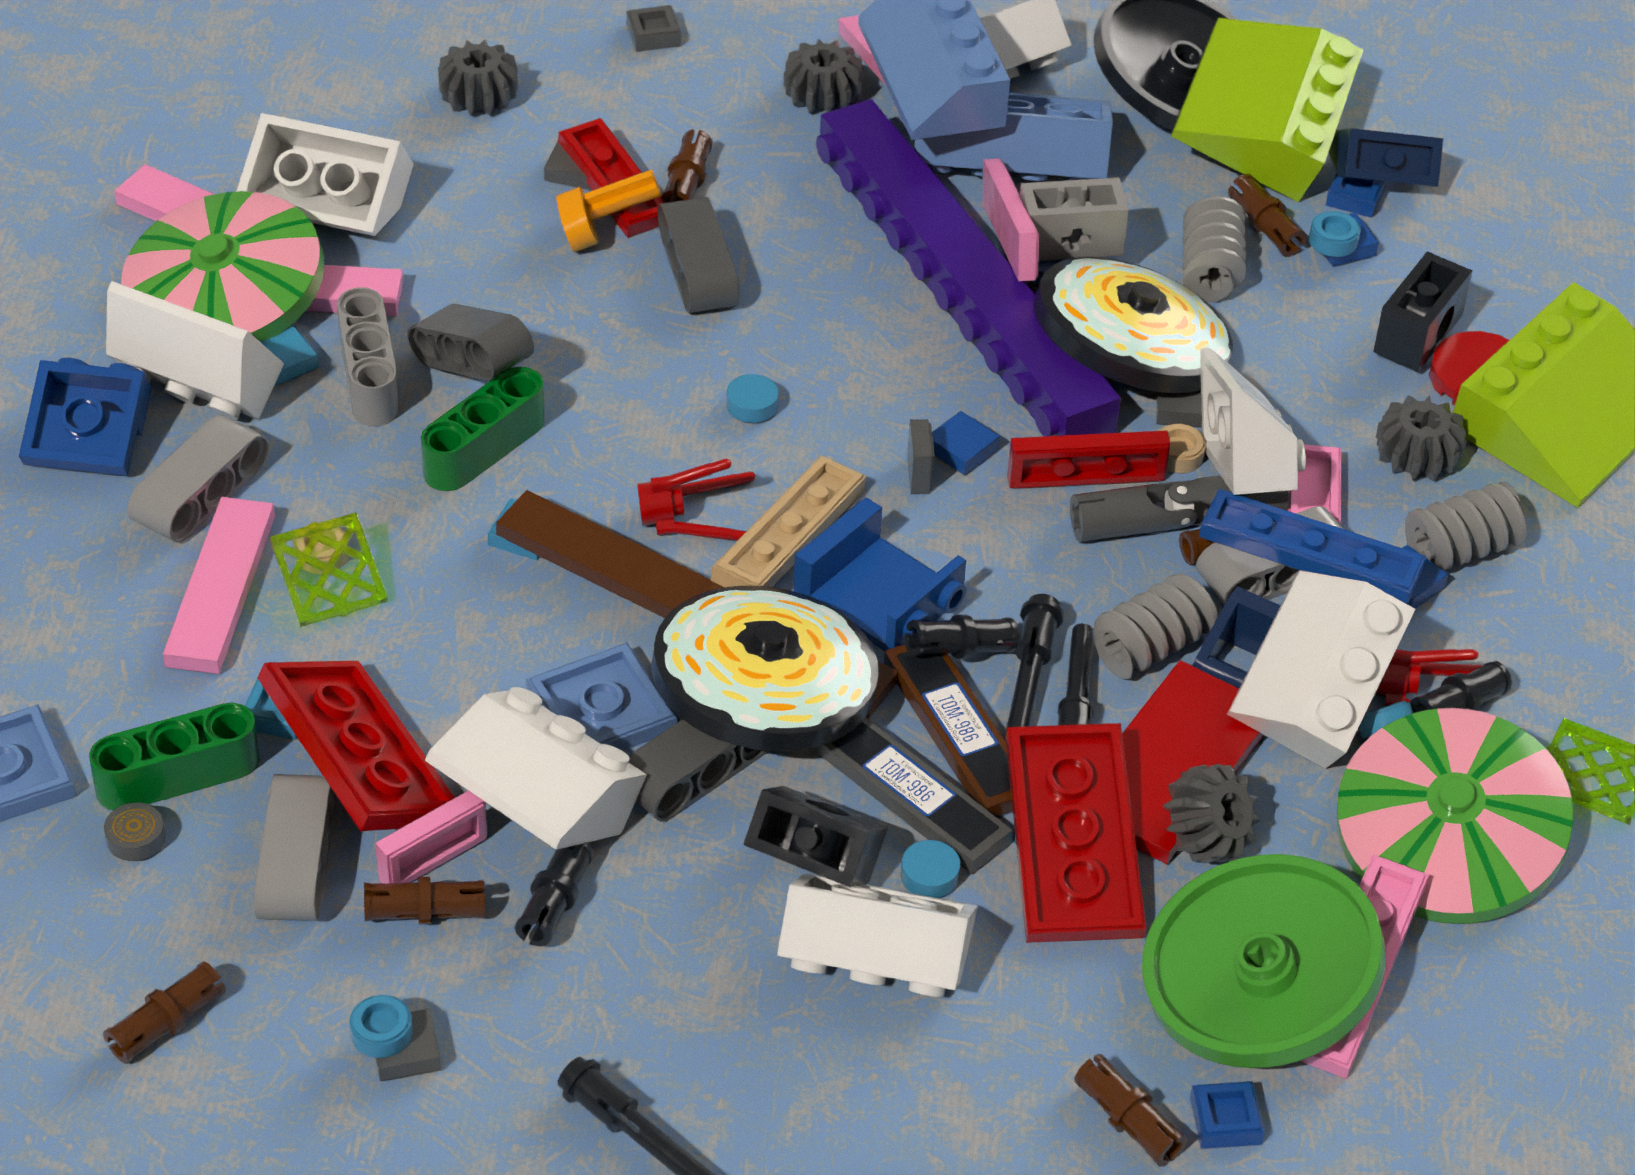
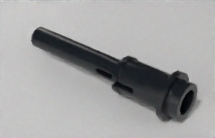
(1041, 618)
(1075, 707)
(612, 1106)

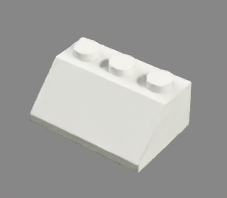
(1027, 34)
(328, 172)
(190, 352)
(1245, 432)
(1321, 664)
(539, 769)
(876, 934)

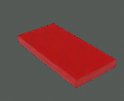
(1176, 730)
(356, 741)
(1074, 833)

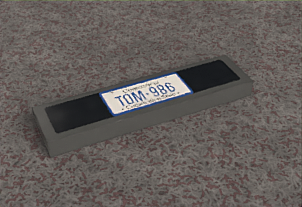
(917, 794)

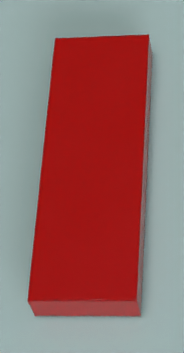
(607, 162)
(1088, 459)

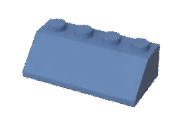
(937, 65)
(1039, 140)

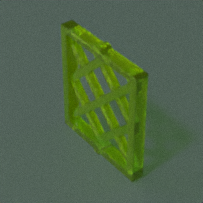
(315, 532)
(1600, 742)

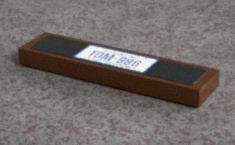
(956, 725)

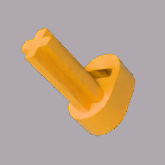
(580, 209)

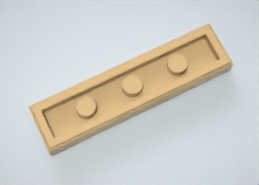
(789, 525)

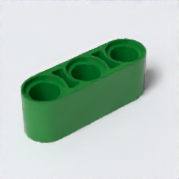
(482, 428)
(175, 756)

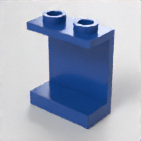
(875, 580)

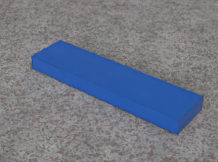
(1310, 544)

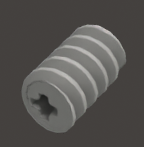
(1214, 247)
(1467, 525)
(1153, 625)

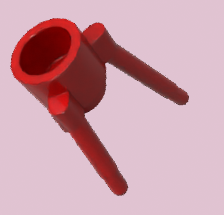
(663, 499)
(1406, 667)

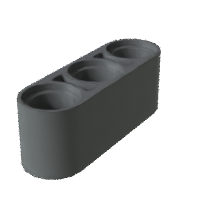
(698, 255)
(471, 341)
(685, 767)

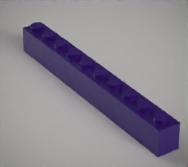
(963, 271)

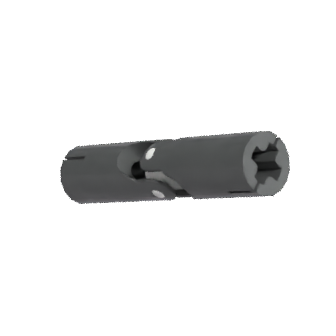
(1134, 508)

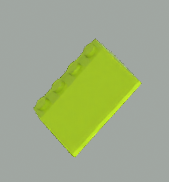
(1269, 100)
(1559, 396)

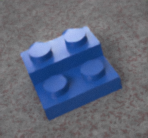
(85, 416)

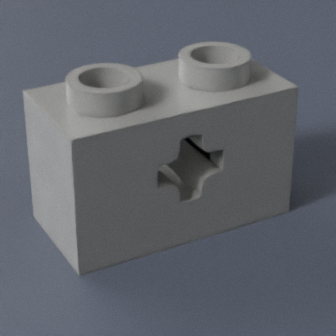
(1077, 217)

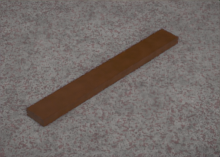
(617, 563)

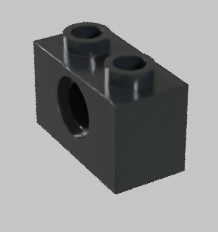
(1422, 311)
(815, 835)

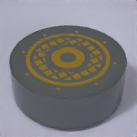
(134, 831)

